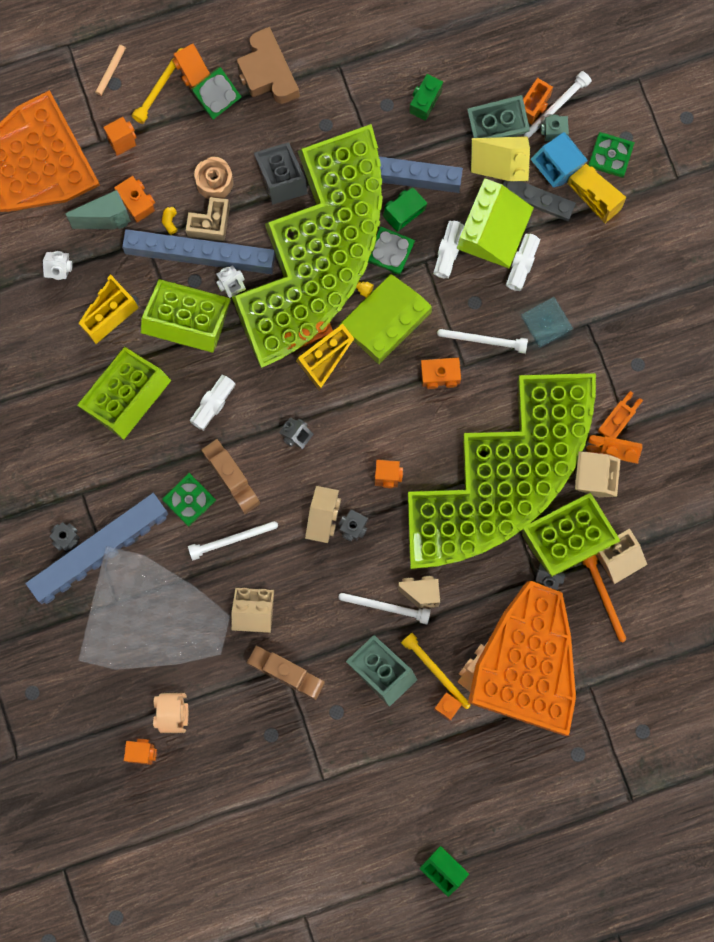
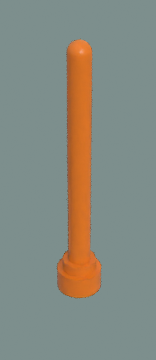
(591, 563)

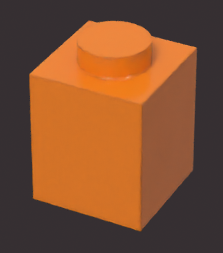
(448, 706)

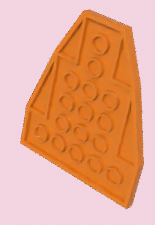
(40, 157)
(529, 662)

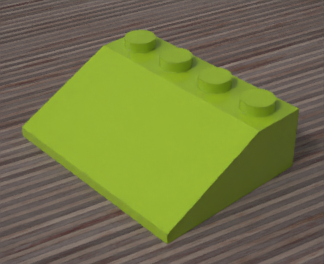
(495, 224)
(185, 315)
(386, 318)
(124, 392)
(570, 535)

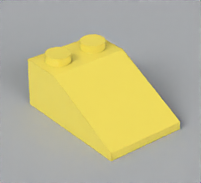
(501, 157)

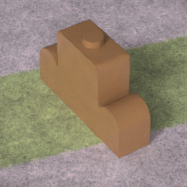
(267, 69)
(231, 476)
(286, 672)

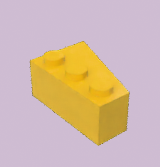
(597, 192)
(107, 311)
(324, 356)

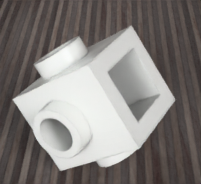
(56, 265)
(230, 281)

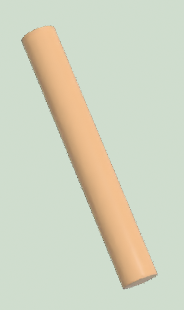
(110, 70)

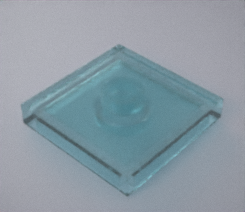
(547, 322)

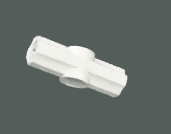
(448, 249)
(522, 262)
(212, 402)

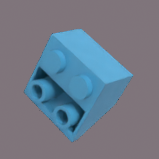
(559, 160)

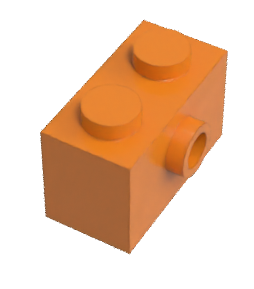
(191, 65)
(536, 99)
(120, 135)
(135, 199)
(440, 372)
(388, 473)
(140, 752)

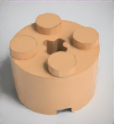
(205, 174)
(170, 713)

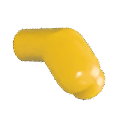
(167, 217)

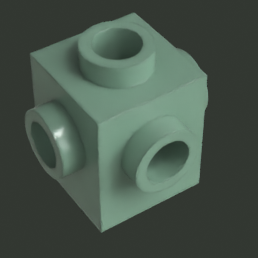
(554, 126)

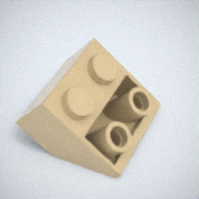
(597, 474)
(623, 557)
(422, 592)
(252, 610)

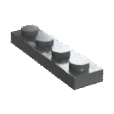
(542, 199)

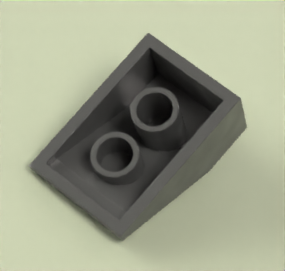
(281, 173)

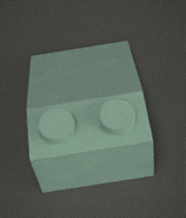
(499, 119)
(102, 213)
(382, 670)

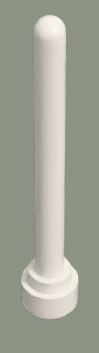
(582, 80)
(519, 345)
(197, 550)
(421, 614)

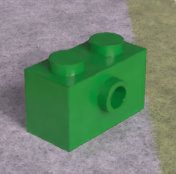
(426, 97)
(404, 209)
(444, 871)

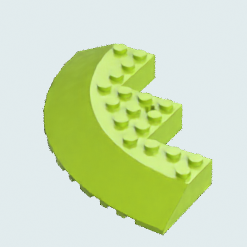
(326, 250)
(513, 480)

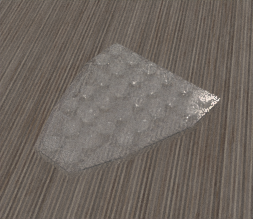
(149, 616)

